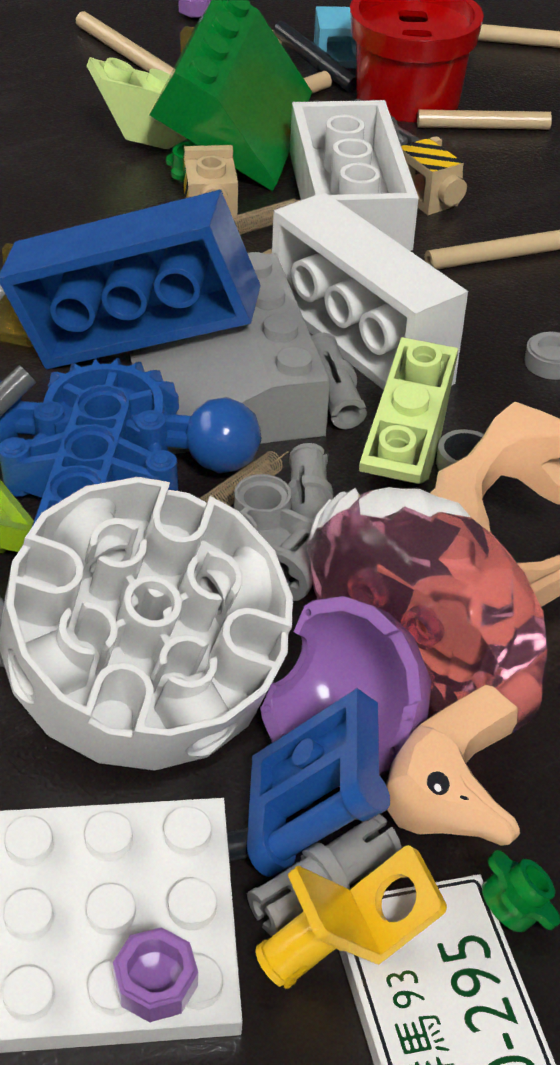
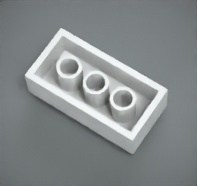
(357, 160)
(363, 285)

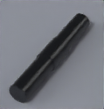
(315, 56)

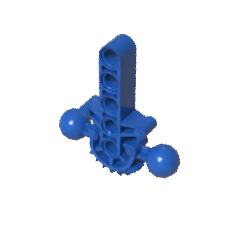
(116, 426)

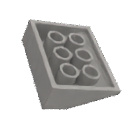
(261, 364)

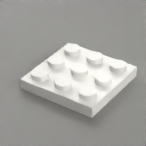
(76, 893)

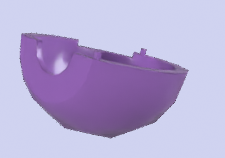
(348, 649)

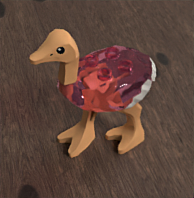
(464, 604)

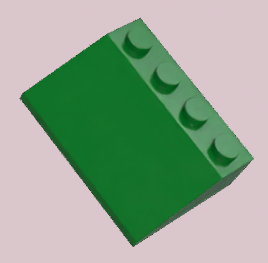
(235, 90)

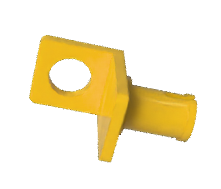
(349, 918)

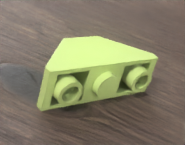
(131, 98)
(411, 412)

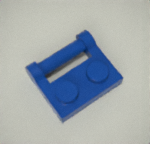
(304, 765)

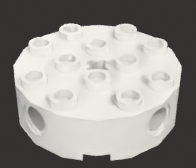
(144, 623)

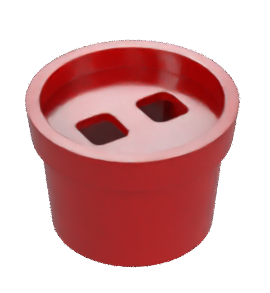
(413, 52)

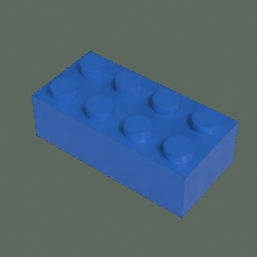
(132, 281)

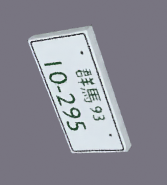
(448, 990)

